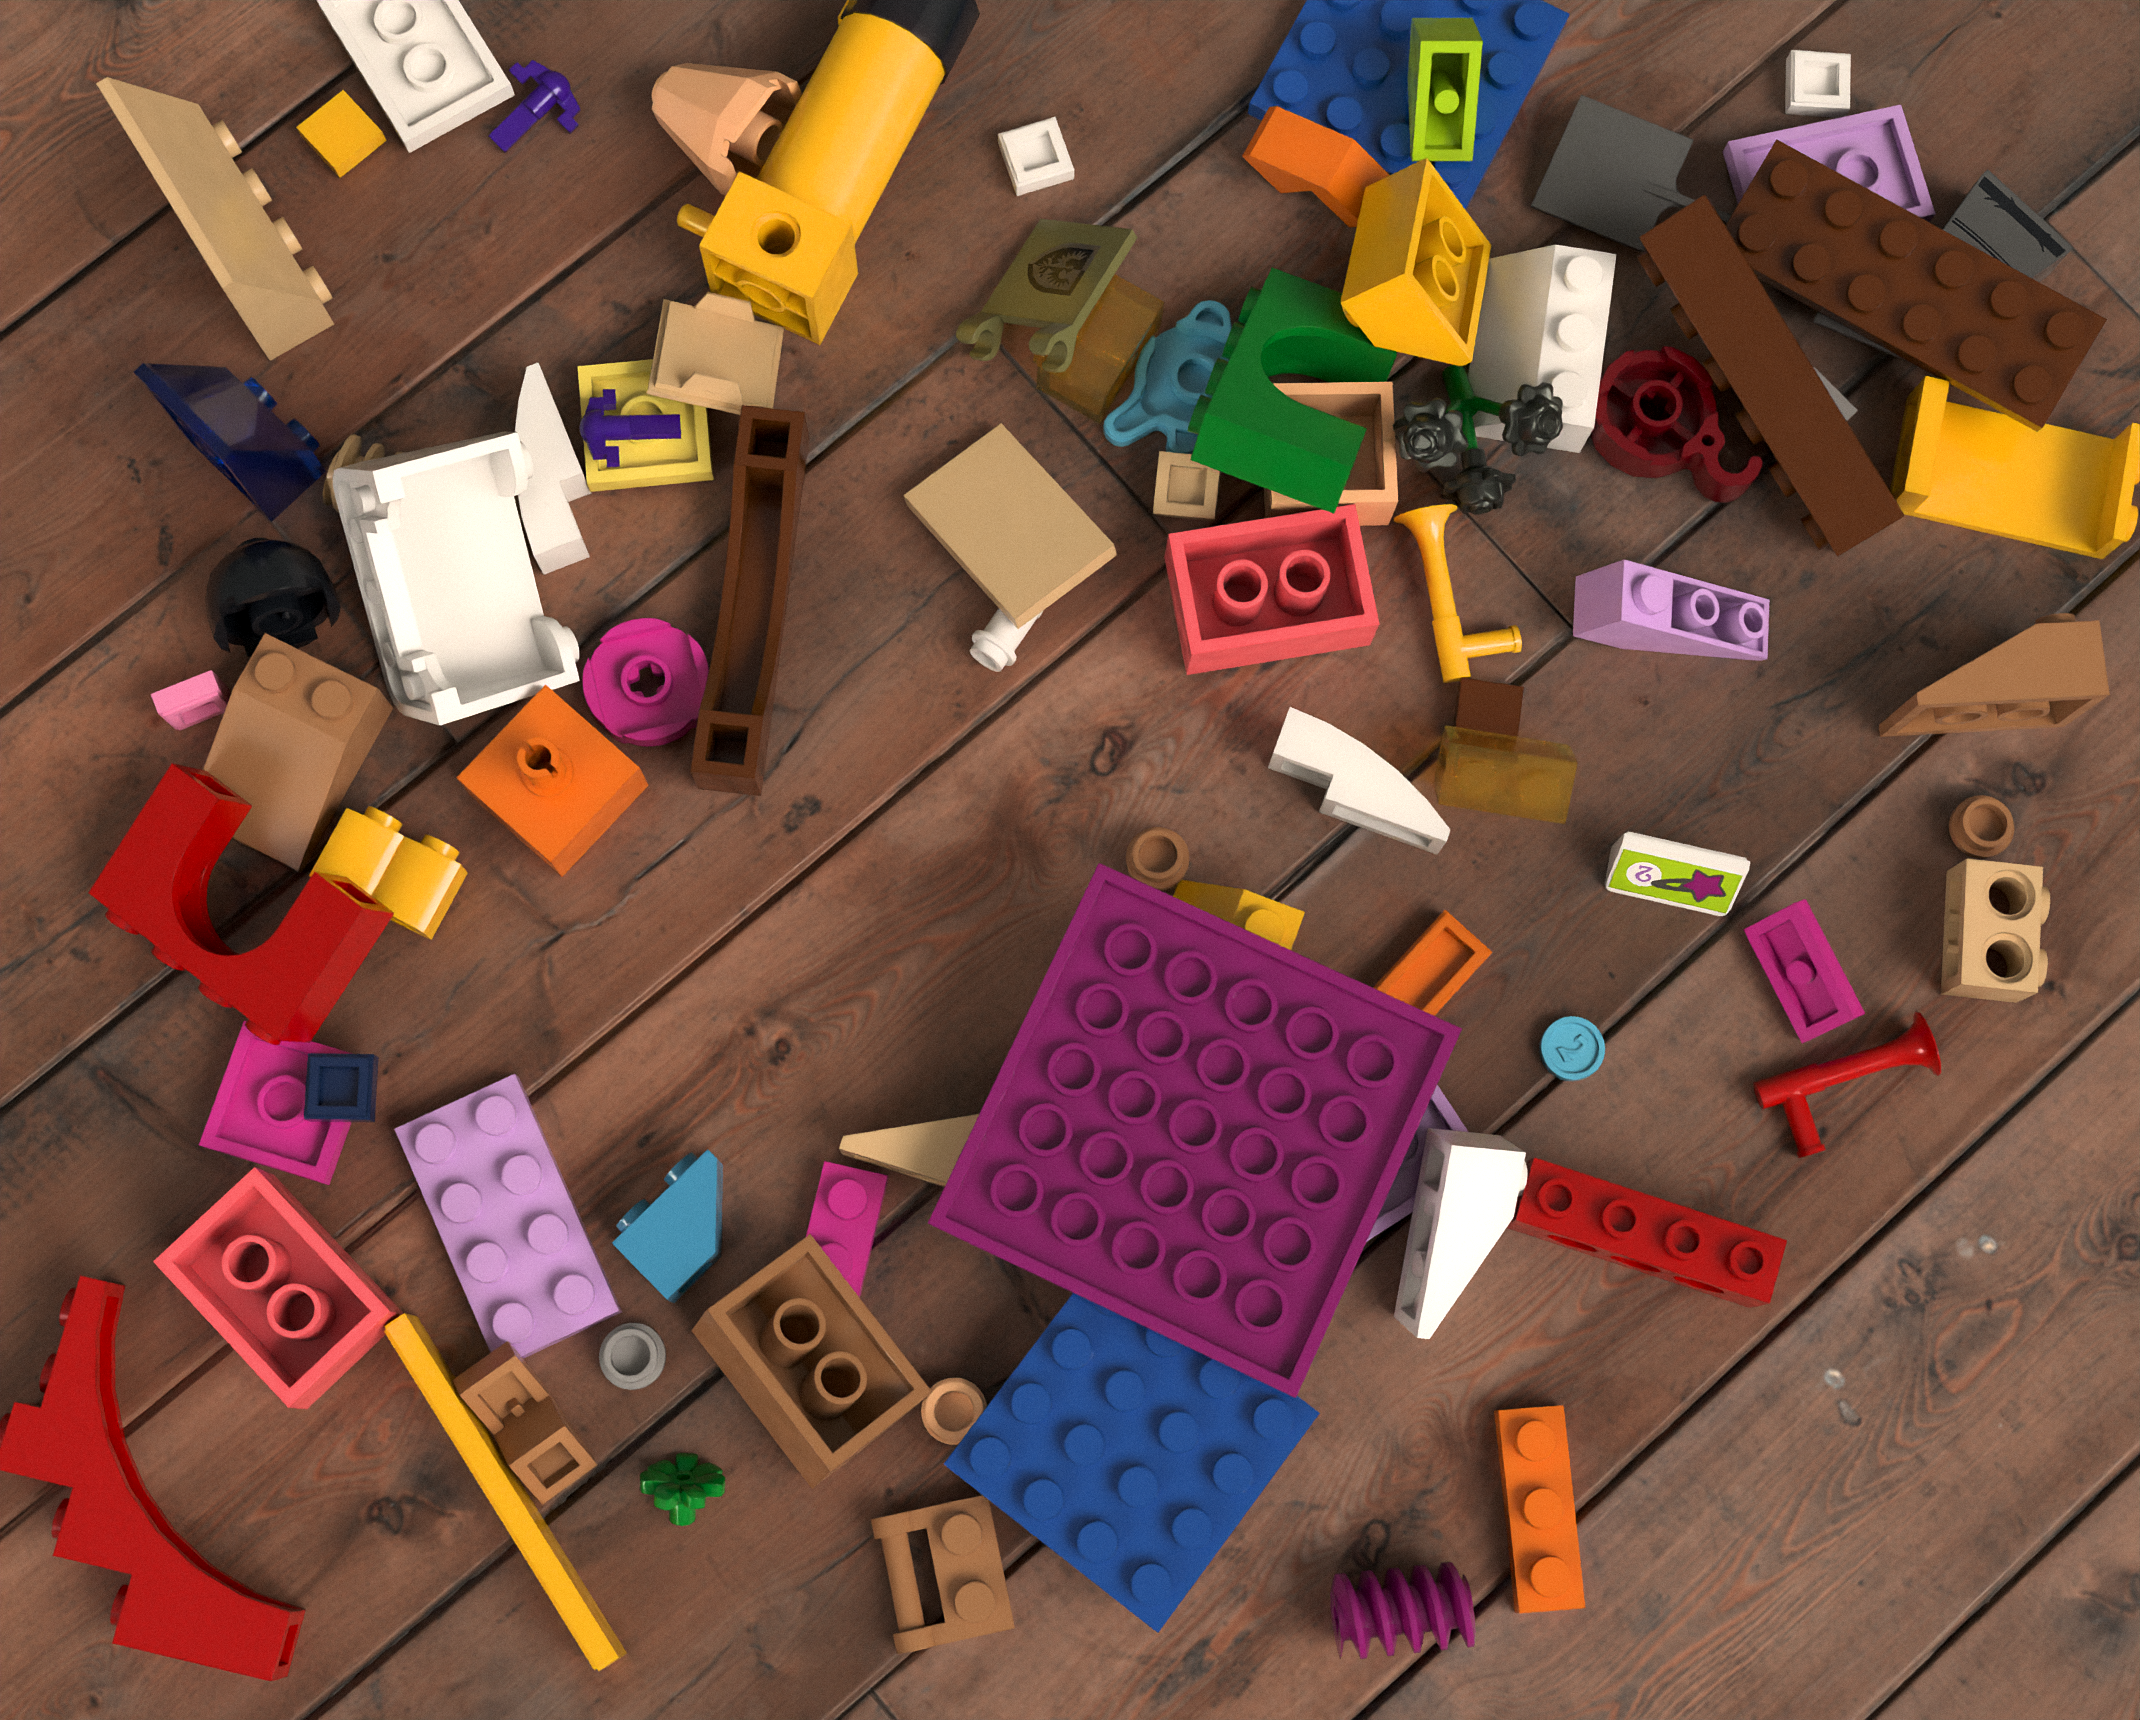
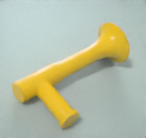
(1452, 646)

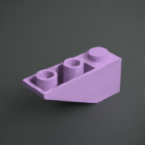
(1668, 613)

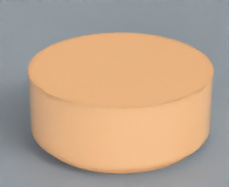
(952, 1409)

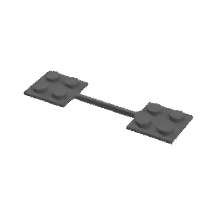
(1620, 176)

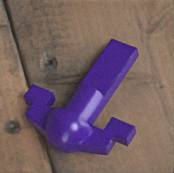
(551, 89)
(599, 428)

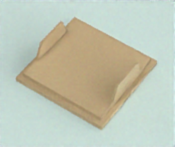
(715, 355)

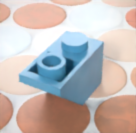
(681, 1230)

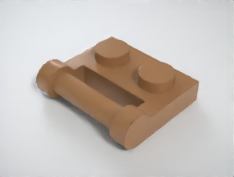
(965, 1569)

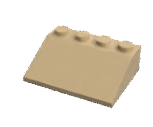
(224, 215)

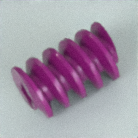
(1402, 1609)

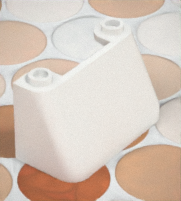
(451, 578)

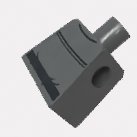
(2007, 229)

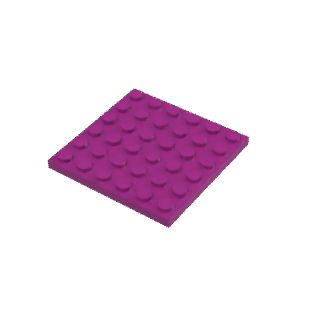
(1196, 1129)

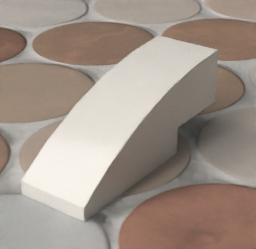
(555, 477)
(1357, 781)

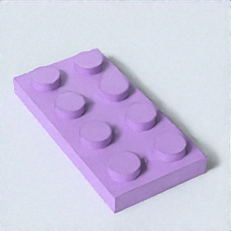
(508, 1219)

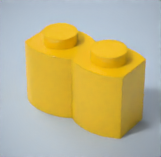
(402, 874)

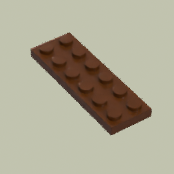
(1911, 286)

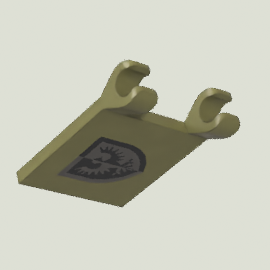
(1050, 288)

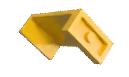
(2015, 482)

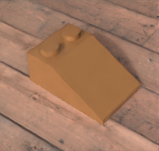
(2025, 683)
(293, 746)

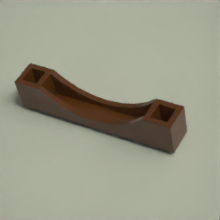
(753, 607)

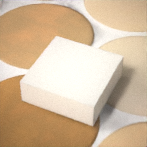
(1817, 84)
(1036, 156)

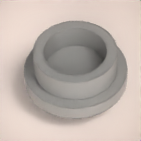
(632, 1356)

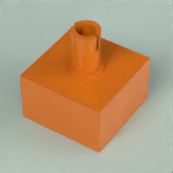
(553, 780)

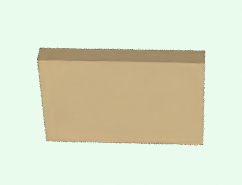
(1010, 525)

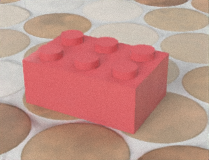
(1271, 589)
(278, 1289)

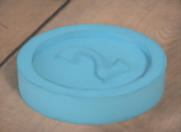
(1572, 1048)

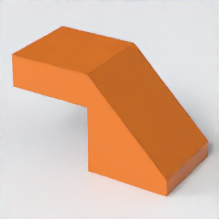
(1310, 157)

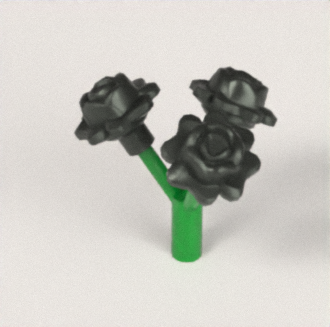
(1436, 434)

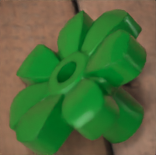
(682, 1486)

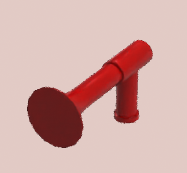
(1790, 1088)

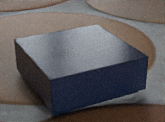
(341, 1087)

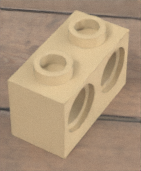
(1976, 926)

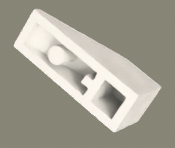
(1458, 1215)

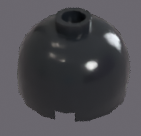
(271, 591)

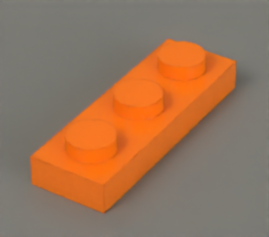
(1539, 1509)

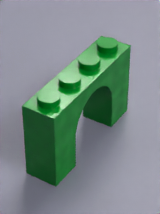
(1259, 430)

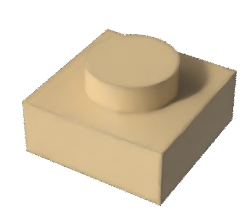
(1185, 488)

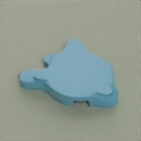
(1170, 380)

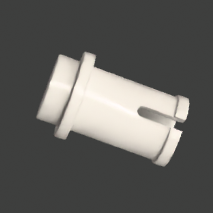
(998, 641)

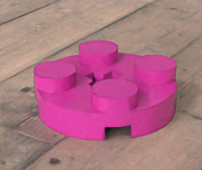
(616, 665)

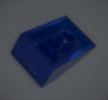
(237, 431)

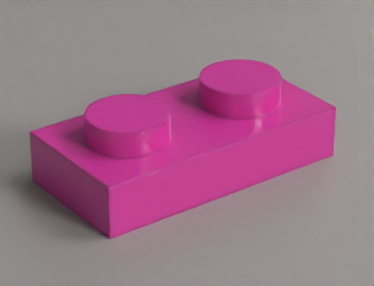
(1804, 971)
(847, 1218)

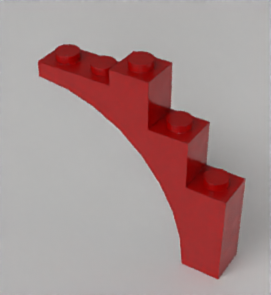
(77, 1440)

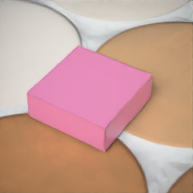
(192, 700)

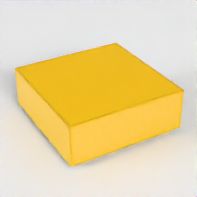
(341, 133)

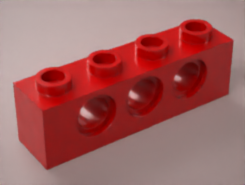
(1648, 1234)

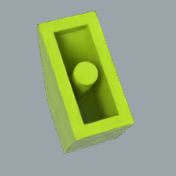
(1443, 88)

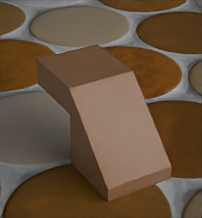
(525, 1422)

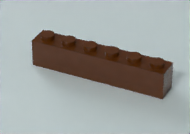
(1770, 376)

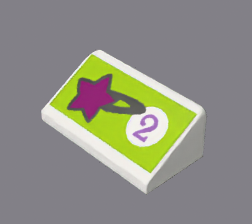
(1675, 873)

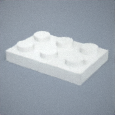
(419, 63)

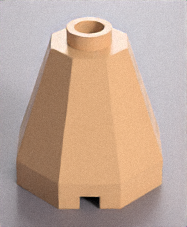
(724, 116)

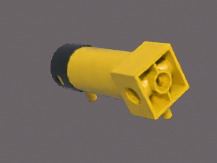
(795, 227)

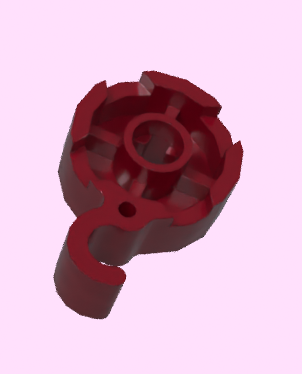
(1686, 428)

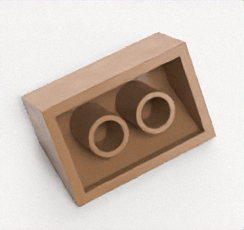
(810, 1360)

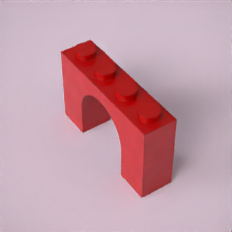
(160, 891)

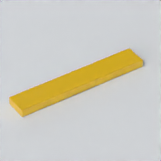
(505, 1493)

